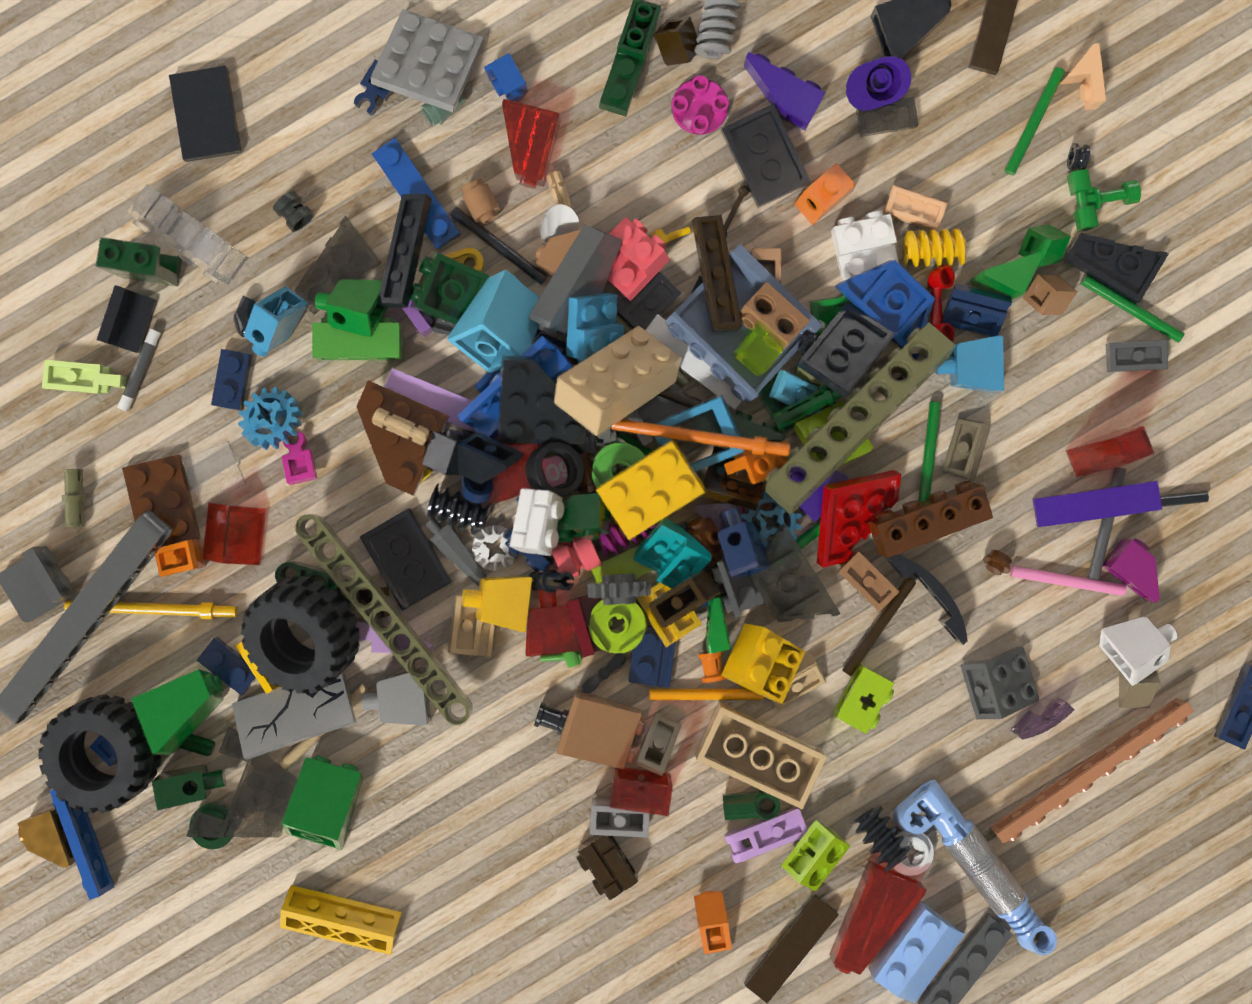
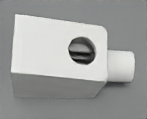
(1137, 647)

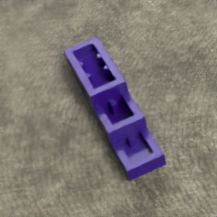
(1097, 504)

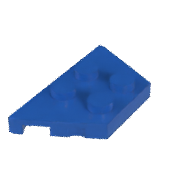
(891, 299)

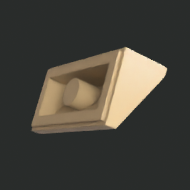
(806, 679)

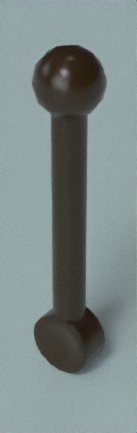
(743, 192)

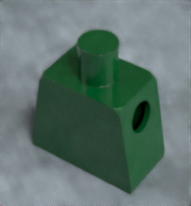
(174, 786)

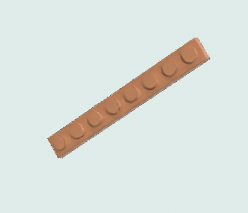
(1098, 765)

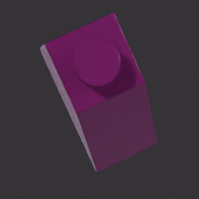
(1135, 568)

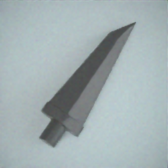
(454, 549)

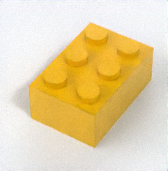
(651, 489)

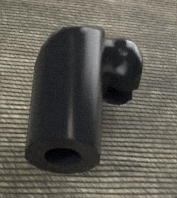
(242, 314)

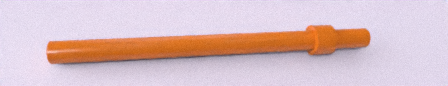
(757, 445)

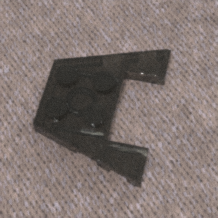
(257, 803)

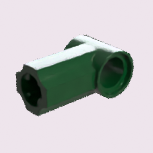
(746, 805)

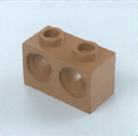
(777, 313)

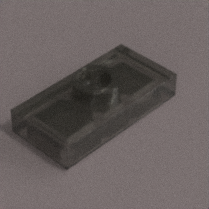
(888, 118)

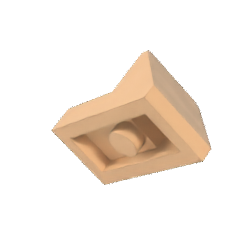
(1090, 73)

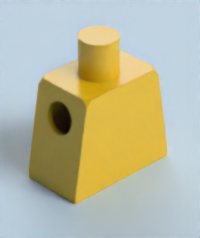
(501, 601)

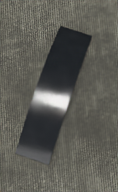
(952, 620)

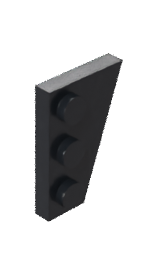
(1116, 265)

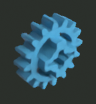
(257, 422)
(775, 509)

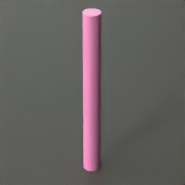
(1068, 580)

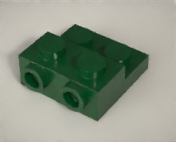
(445, 287)

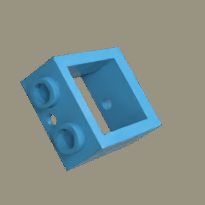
(725, 421)

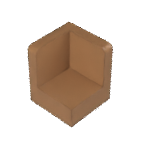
(770, 259)
(1050, 294)

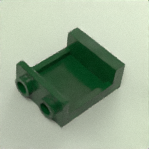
(138, 262)

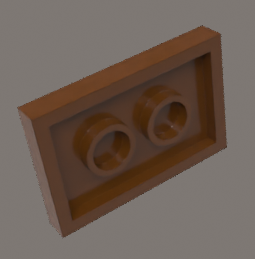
(163, 490)

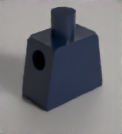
(748, 555)

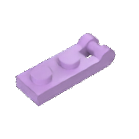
(766, 834)

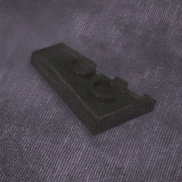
(343, 258)

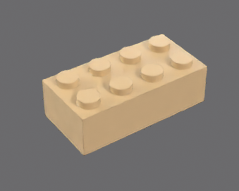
(617, 380)
(760, 755)

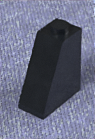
(906, 23)

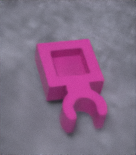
(300, 463)

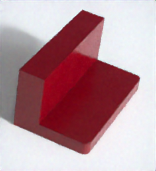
(580, 611)

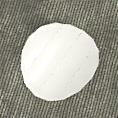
(558, 221)

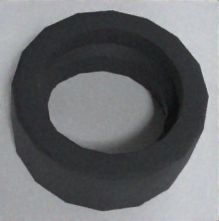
(571, 459)

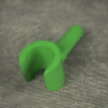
(571, 658)

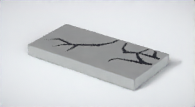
(286, 717)

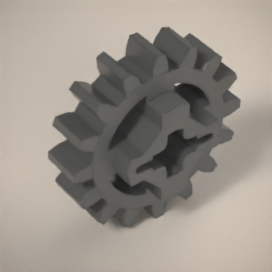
(619, 589)

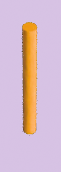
(703, 694)

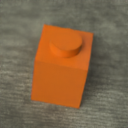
(712, 922)

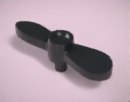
(603, 673)

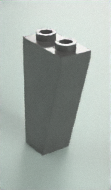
(579, 274)

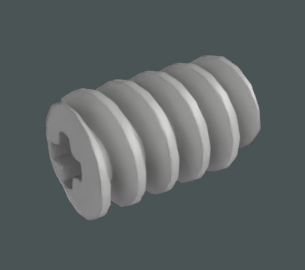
(715, 28)

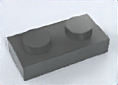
(1136, 356)

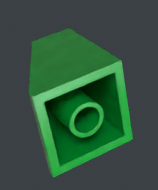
(177, 709)
(323, 802)

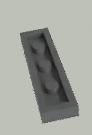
(968, 963)

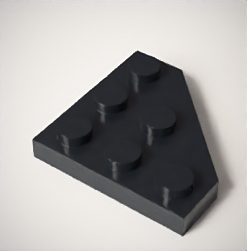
(529, 409)

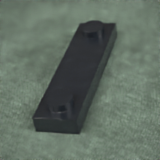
(404, 250)

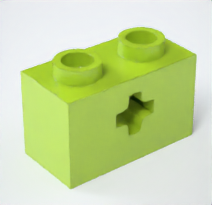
(859, 714)

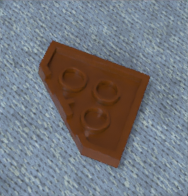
(398, 457)

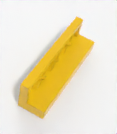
(340, 917)

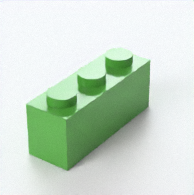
(337, 344)

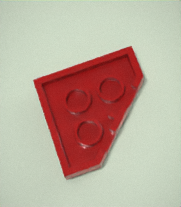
(847, 510)

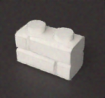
(537, 522)

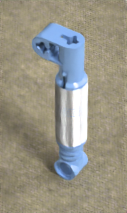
(977, 861)

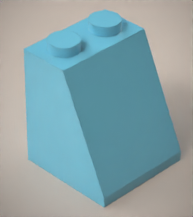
(496, 322)

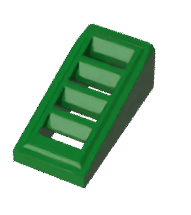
(716, 629)

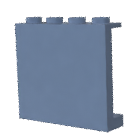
(693, 326)

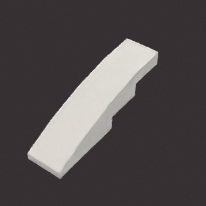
(691, 365)

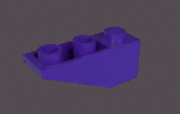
(792, 97)

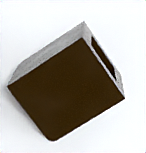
(677, 40)

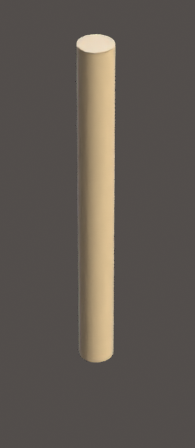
(305, 745)

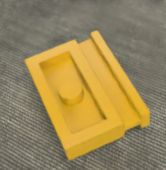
(675, 630)

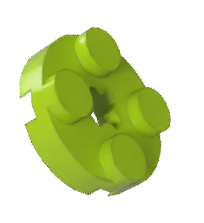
(617, 641)

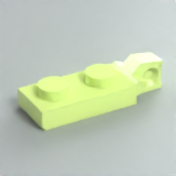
(80, 377)

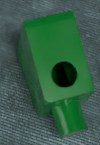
(353, 306)

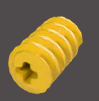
(935, 246)

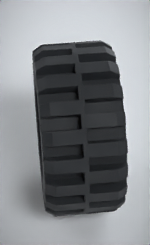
(281, 654)
(71, 771)

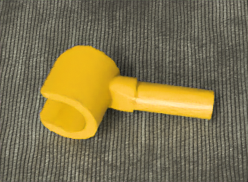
(671, 236)

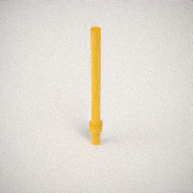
(206, 610)

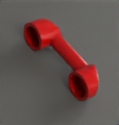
(940, 278)

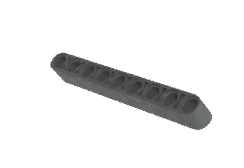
(83, 616)

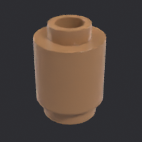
(480, 201)

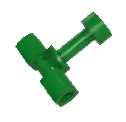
(1090, 198)

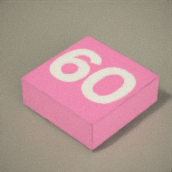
(555, 470)

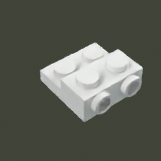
(863, 243)

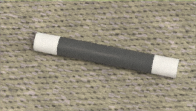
(139, 370)

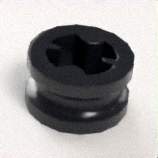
(1078, 156)

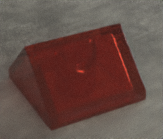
(234, 534)

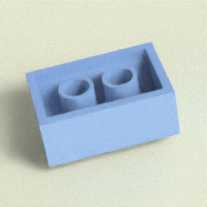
(915, 953)

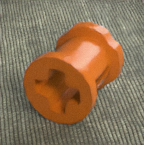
(711, 666)

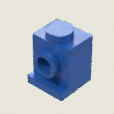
(507, 79)

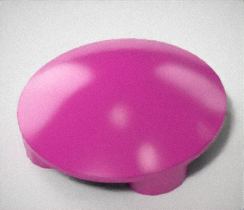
(700, 106)

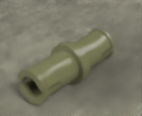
(73, 497)

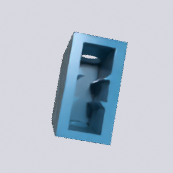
(274, 320)
(976, 365)

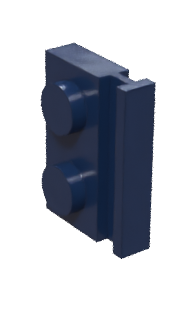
(976, 310)
(652, 661)

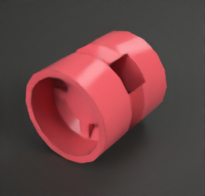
(576, 556)

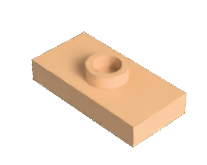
(915, 208)

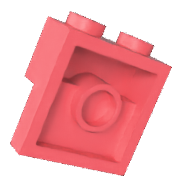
(637, 258)

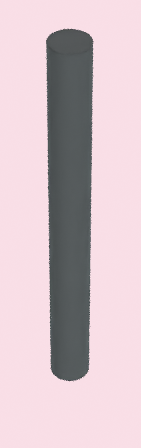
(1104, 531)

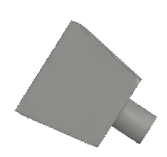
(399, 700)

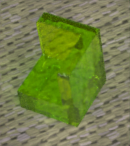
(758, 351)

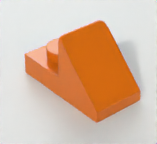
(179, 558)

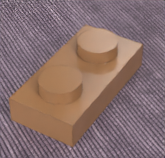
(868, 581)

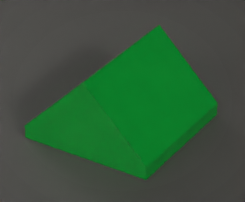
(1008, 278)

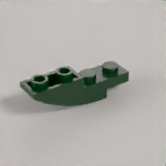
(630, 57)

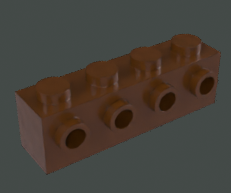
(930, 519)

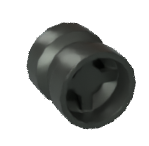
(293, 211)

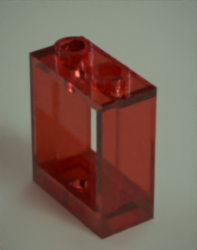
(644, 796)

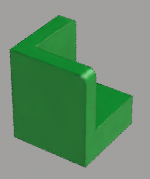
(1047, 240)

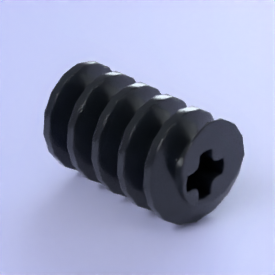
(457, 510)
(881, 837)

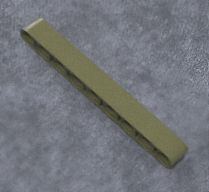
(371, 611)

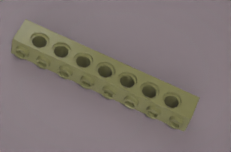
(931, 345)

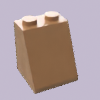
(600, 730)

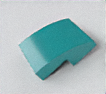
(672, 553)

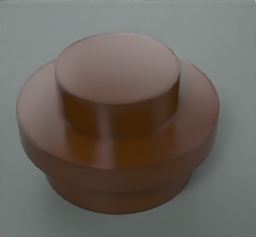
(997, 562)

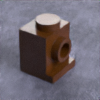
(706, 534)

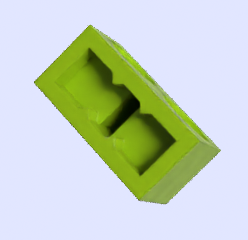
(815, 855)

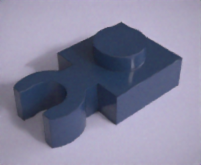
(371, 93)

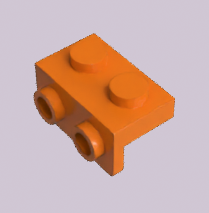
(756, 465)

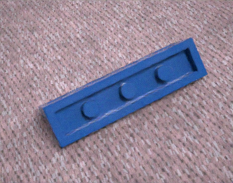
(487, 403)

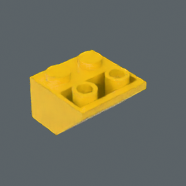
(763, 662)

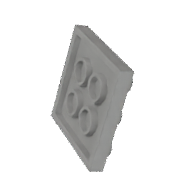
(427, 60)

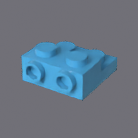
(592, 324)

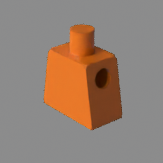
(825, 194)

